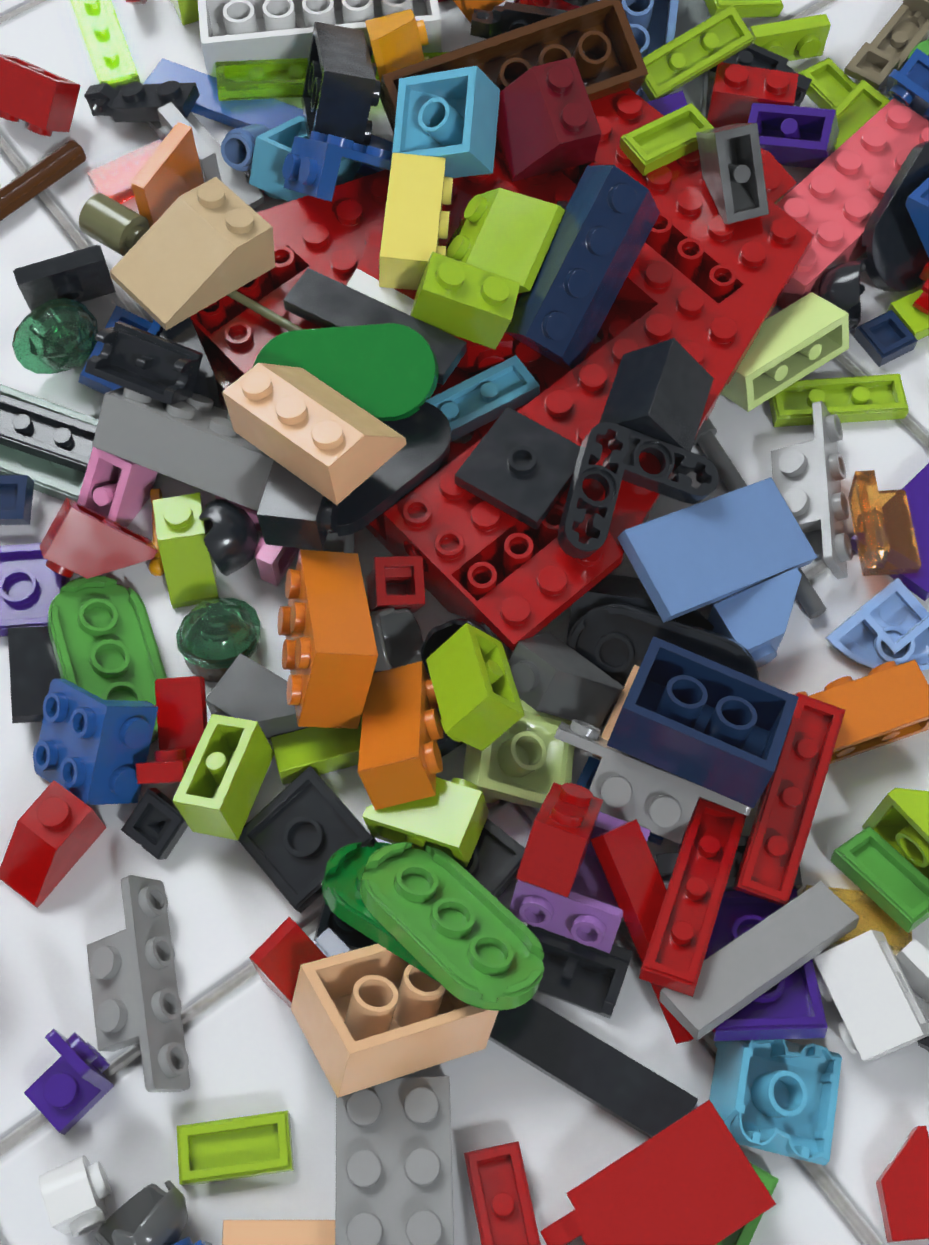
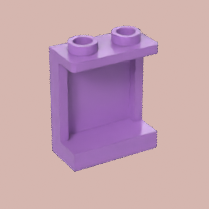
(591, 909)

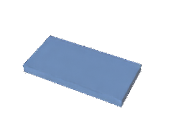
(716, 548)

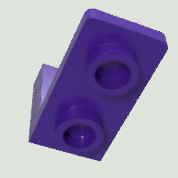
(71, 1083)

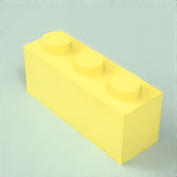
(413, 218)

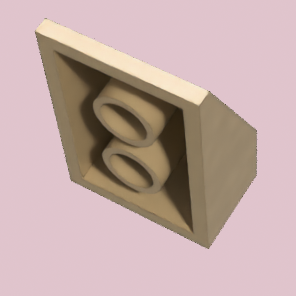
(196, 254)

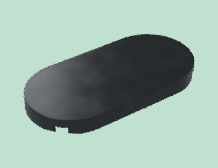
(890, 237)
(426, 451)
(619, 636)

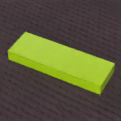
(695, 52)
(848, 397)

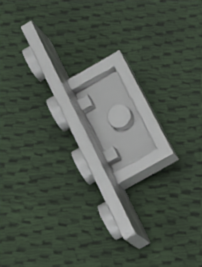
(209, 154)
(811, 487)
(638, 789)
(138, 989)

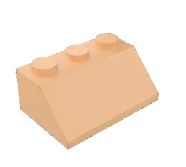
(309, 428)

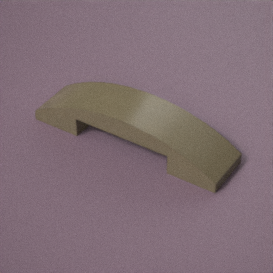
(892, 44)

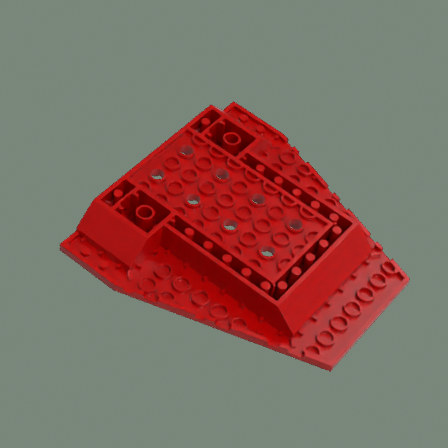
(690, 283)

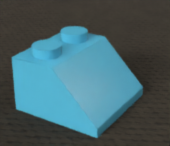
(449, 117)
(270, 155)

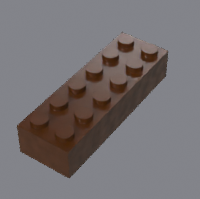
(592, 34)

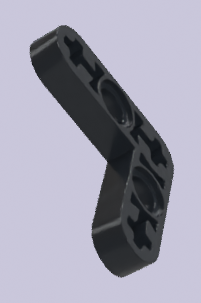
(625, 465)

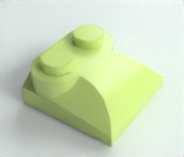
(522, 761)

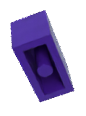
(795, 133)

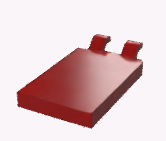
(670, 1190)

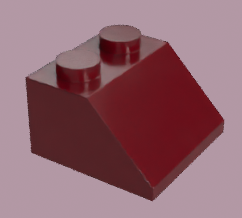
(546, 121)

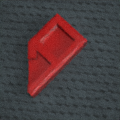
(905, 1190)

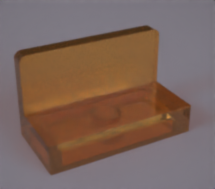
(882, 528)

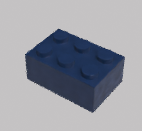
(704, 722)

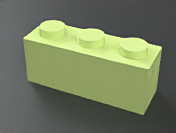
(789, 349)

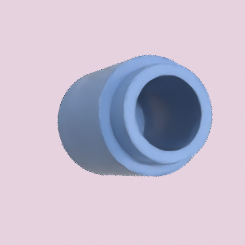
(239, 146)

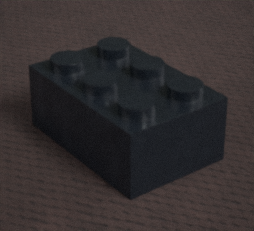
(340, 84)

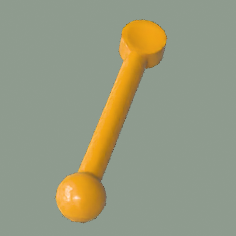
(155, 565)

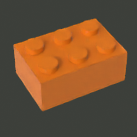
(327, 639)

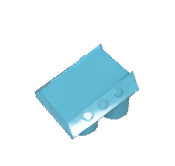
(778, 1096)

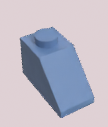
(758, 615)

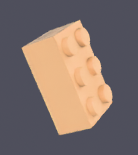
(381, 1018)

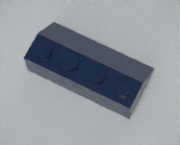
(585, 265)

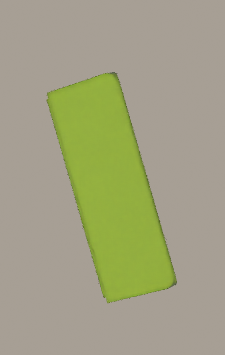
(316, 747)

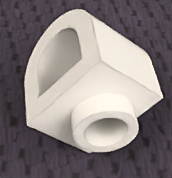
(75, 1196)

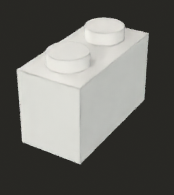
(870, 996)

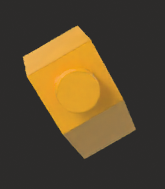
(396, 41)

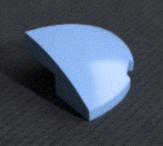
(886, 630)

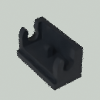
(146, 363)
(581, 972)

